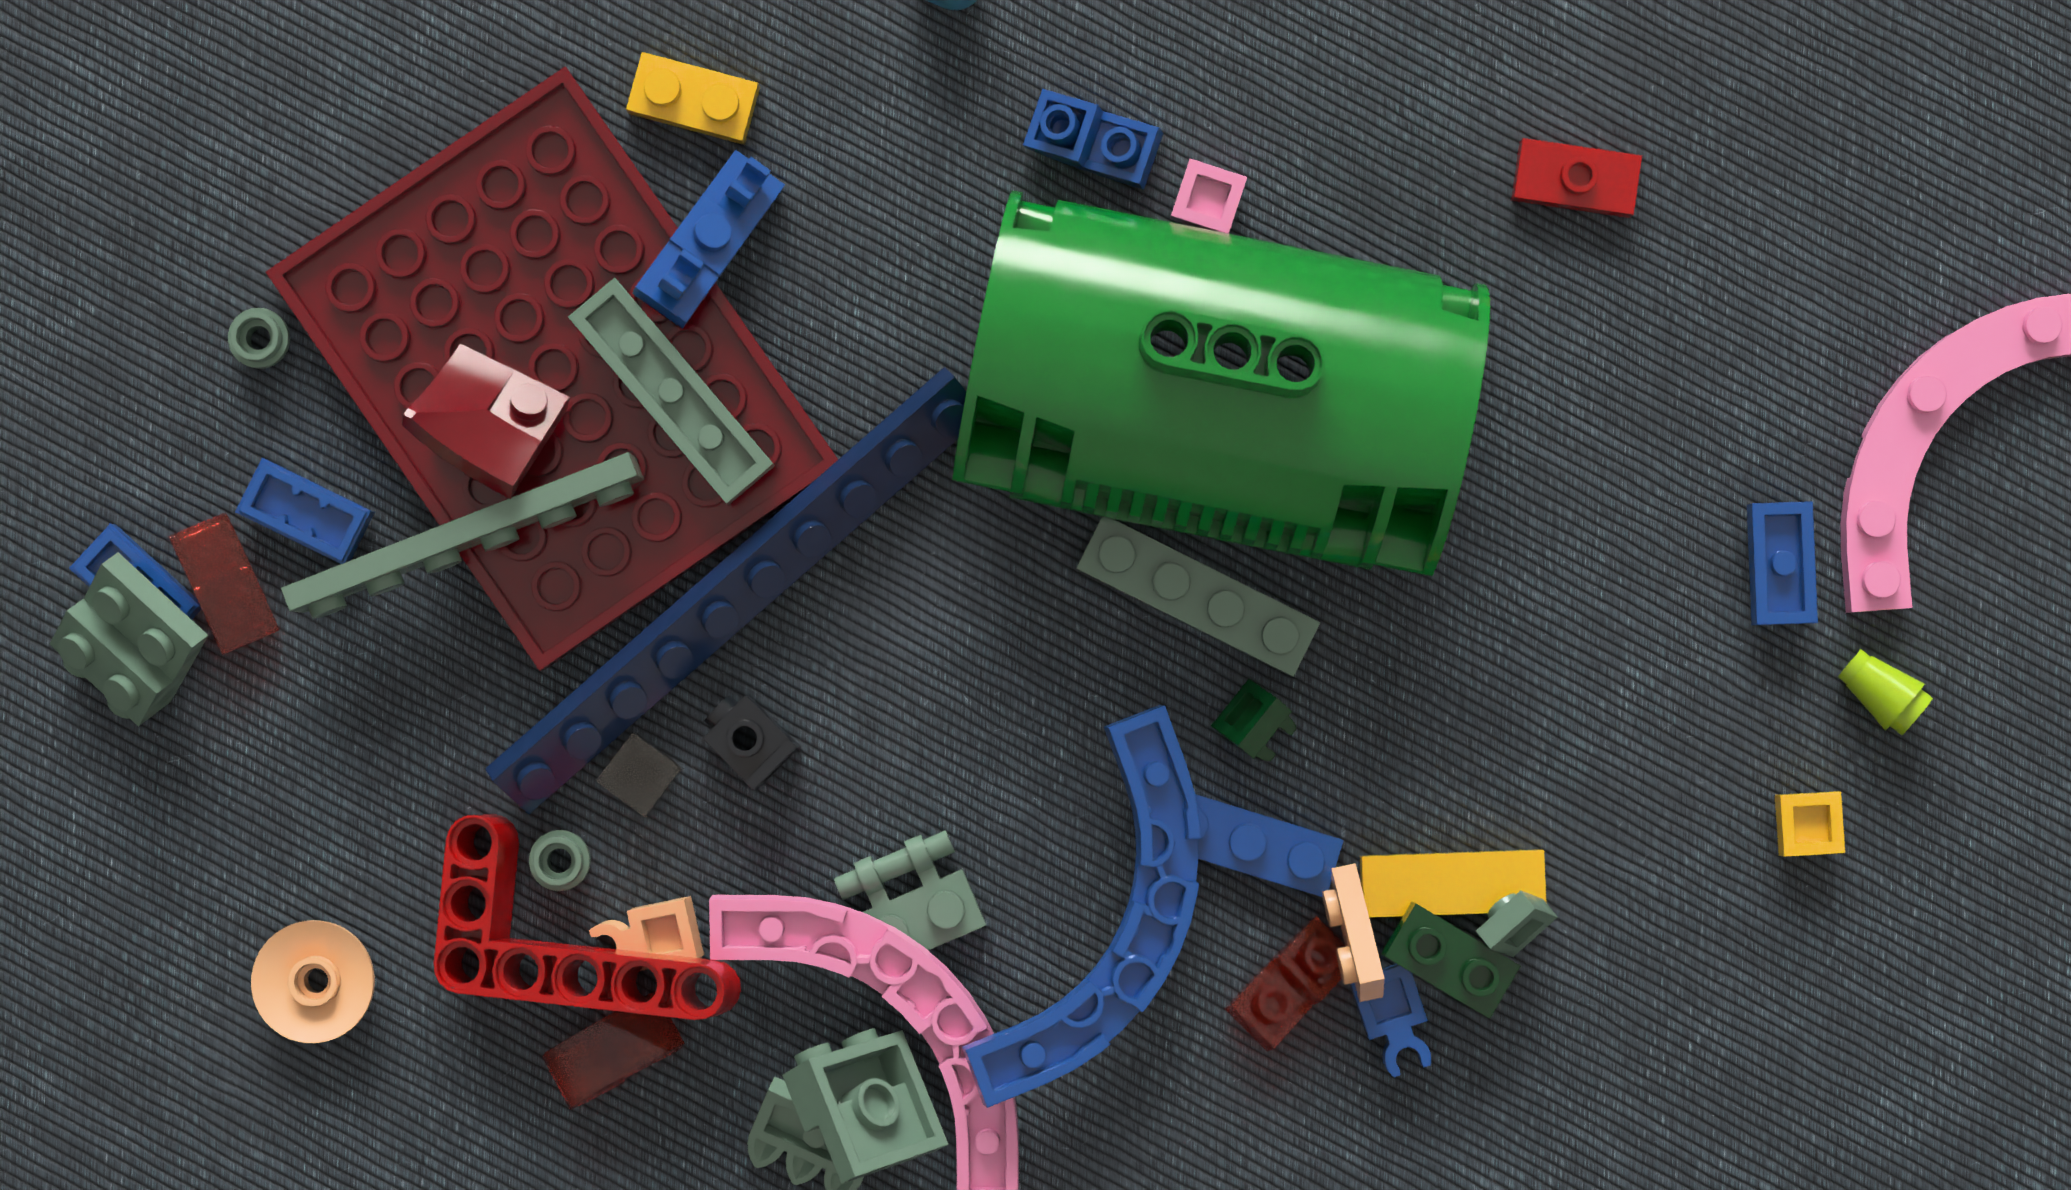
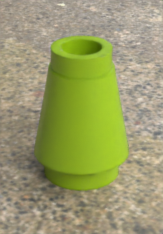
(1885, 691)

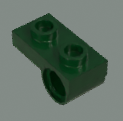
(1450, 960)

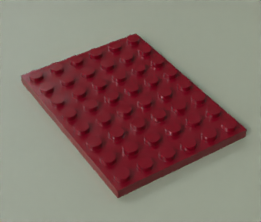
(495, 256)

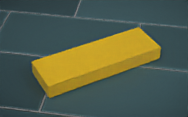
(1449, 881)

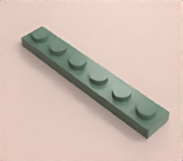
(441, 546)

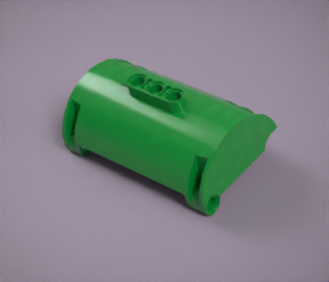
(1094, 421)

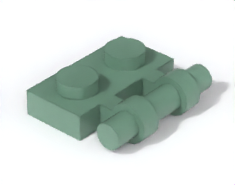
(928, 914)

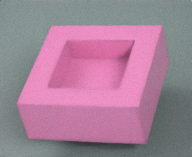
(1208, 197)

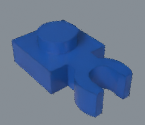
(1394, 1017)

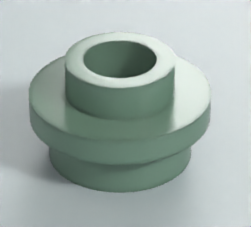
(242, 330)
(541, 866)

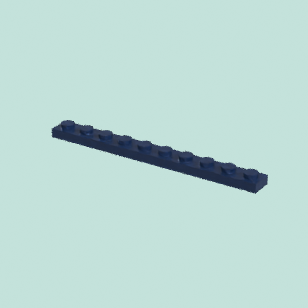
(731, 594)

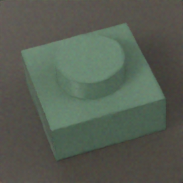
(1515, 922)

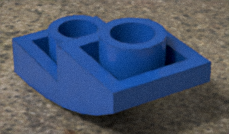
(1093, 139)

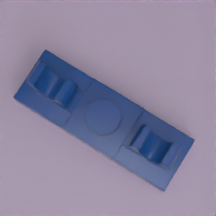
(708, 238)

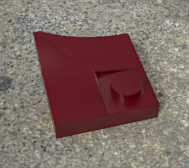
(486, 419)

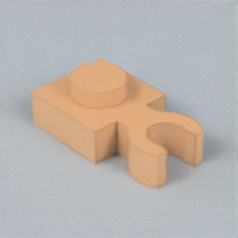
(657, 928)

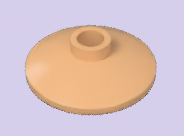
(283, 989)

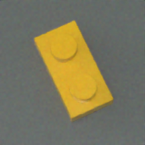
(693, 98)

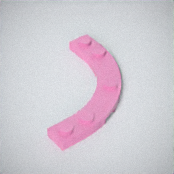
(1905, 425)
(909, 980)

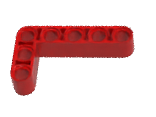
(556, 962)

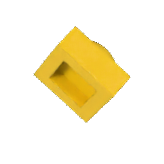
(1809, 824)

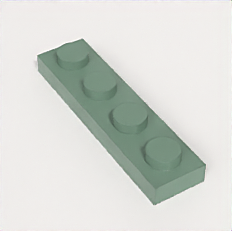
(671, 391)
(1198, 596)

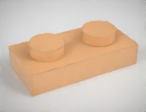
(1360, 958)

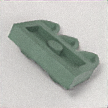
(780, 1130)

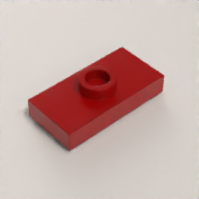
(1576, 178)

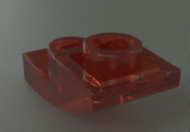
(223, 583)
(1289, 985)
(609, 1053)

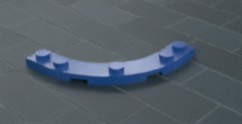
(1148, 935)

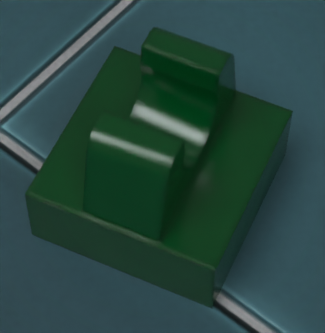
(1253, 720)

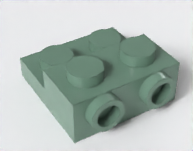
(128, 641)
(865, 1103)

